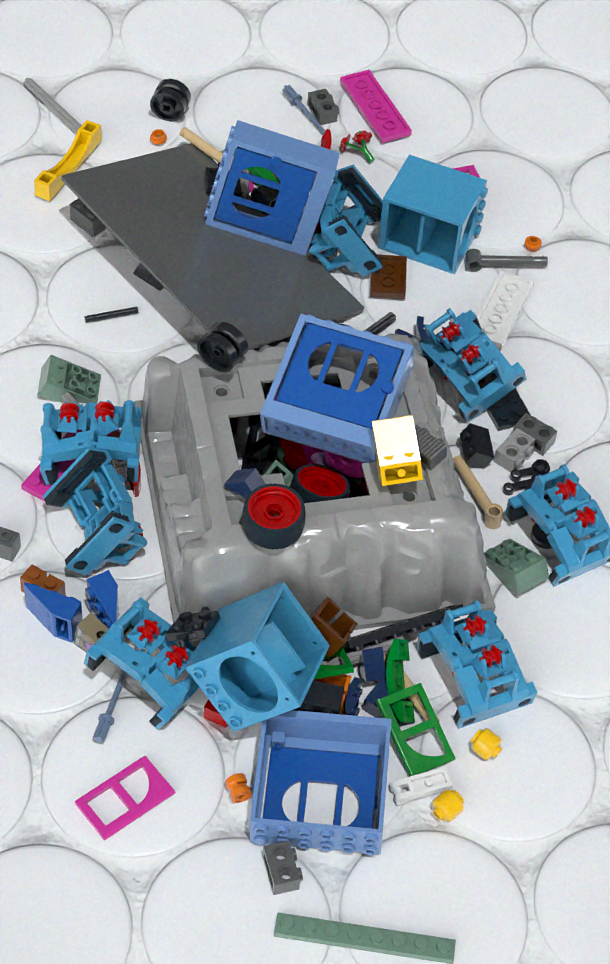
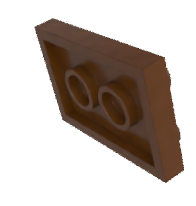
(390, 279)

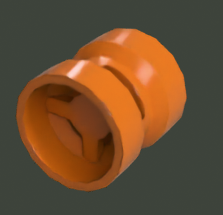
(239, 790)

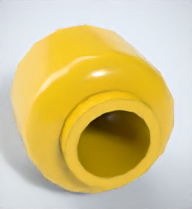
(486, 743)
(447, 805)

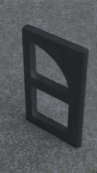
(253, 446)

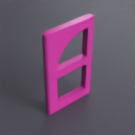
(158, 791)

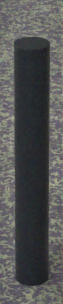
(111, 314)

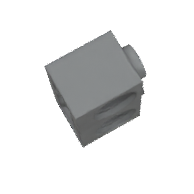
(514, 450)

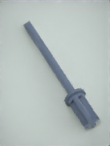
(296, 100)
(106, 719)

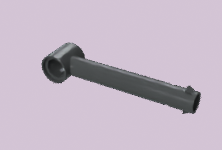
(475, 260)

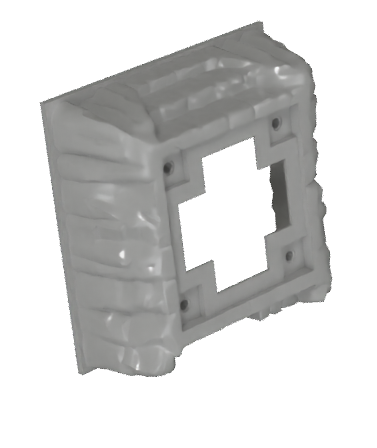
(372, 555)

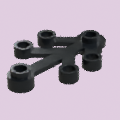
(539, 467)

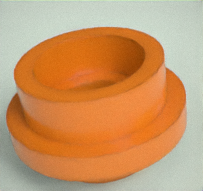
(158, 137)
(533, 243)

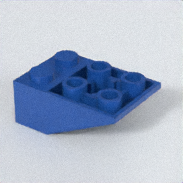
(103, 597)
(55, 611)

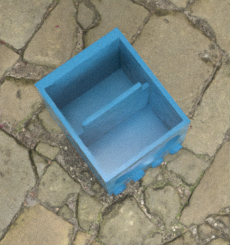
(432, 214)
(258, 657)

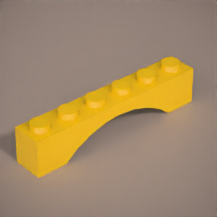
(86, 140)

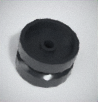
(170, 100)
(222, 347)

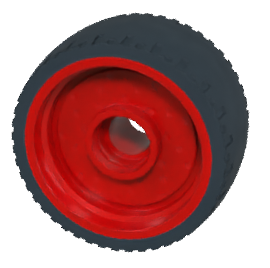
(319, 483)
(273, 516)

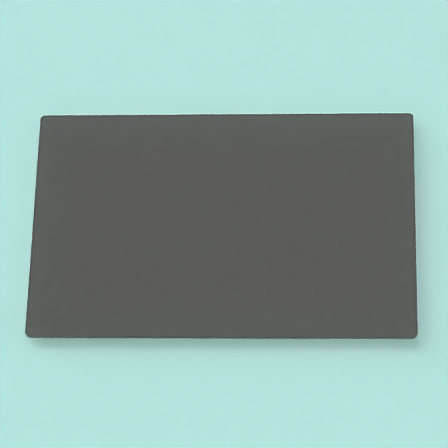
(158, 214)

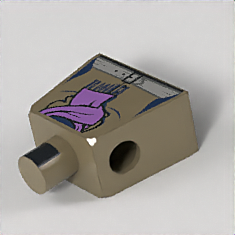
(88, 632)

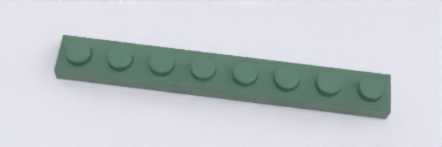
(365, 938)

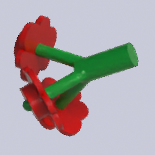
(360, 137)

